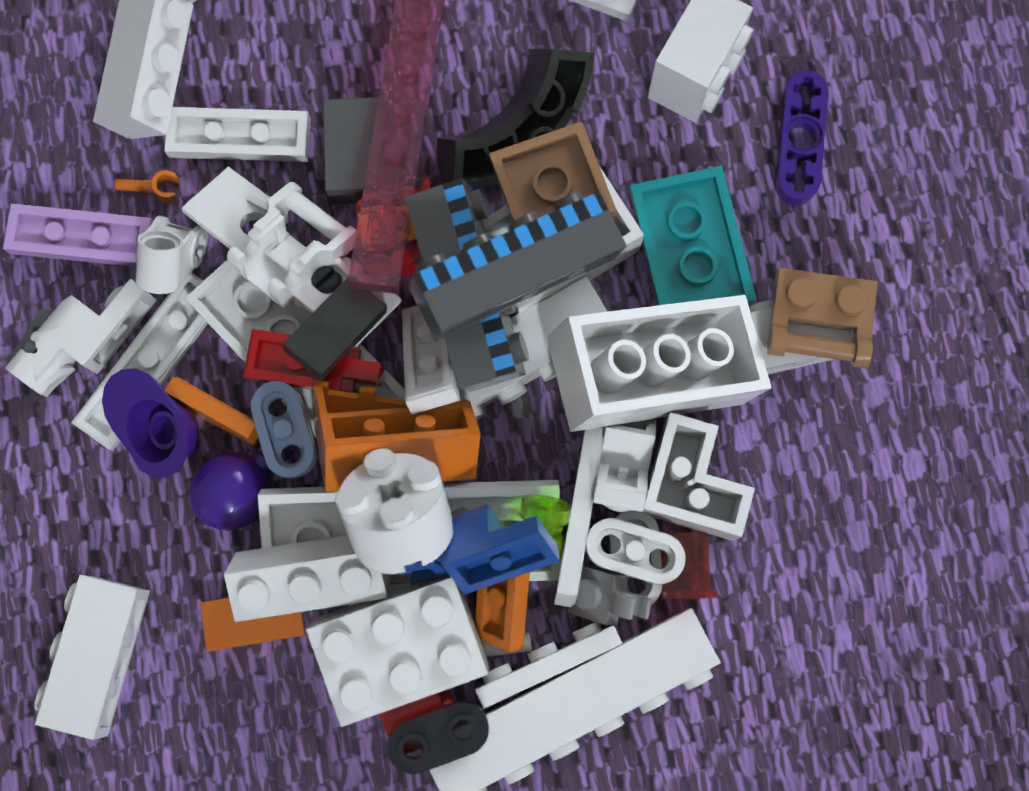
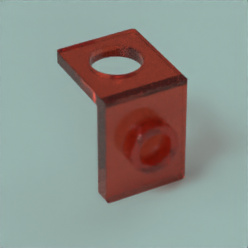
(695, 578)

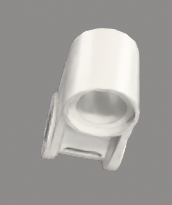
(168, 255)

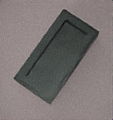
(334, 329)

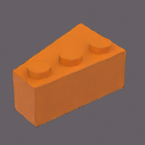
(361, 422)

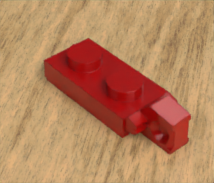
(270, 363)

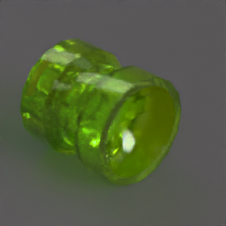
(551, 511)

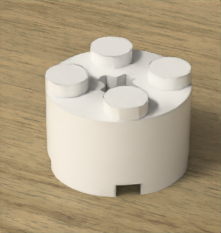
(395, 511)

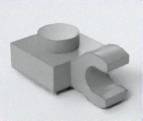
(604, 600)

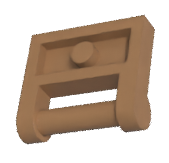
(827, 303)

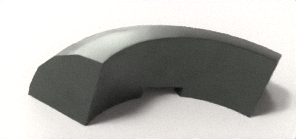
(543, 103)

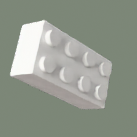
(657, 361)

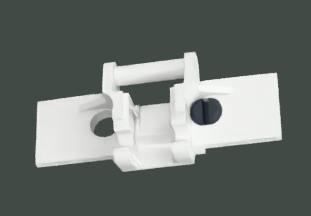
(269, 253)

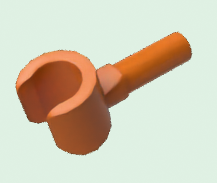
(150, 186)

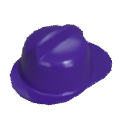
(149, 422)

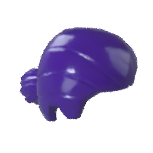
(228, 489)

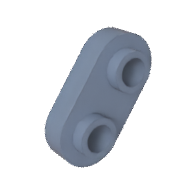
(285, 431)

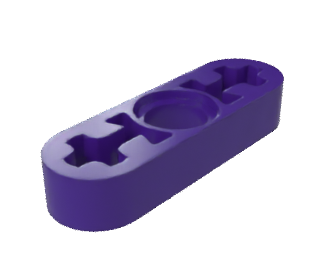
(817, 107)

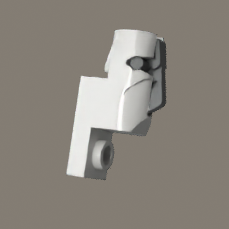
(76, 334)

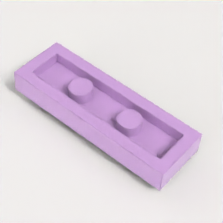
(74, 234)

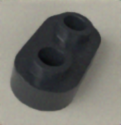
(436, 734)

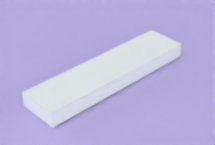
(154, 351)
(579, 517)

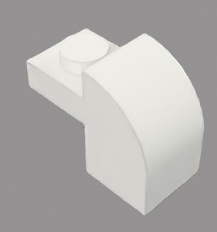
(625, 465)

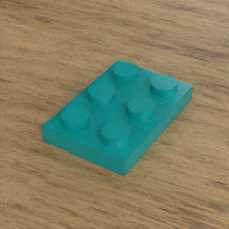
(691, 238)

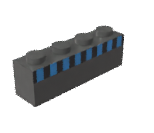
(443, 223)
(515, 265)

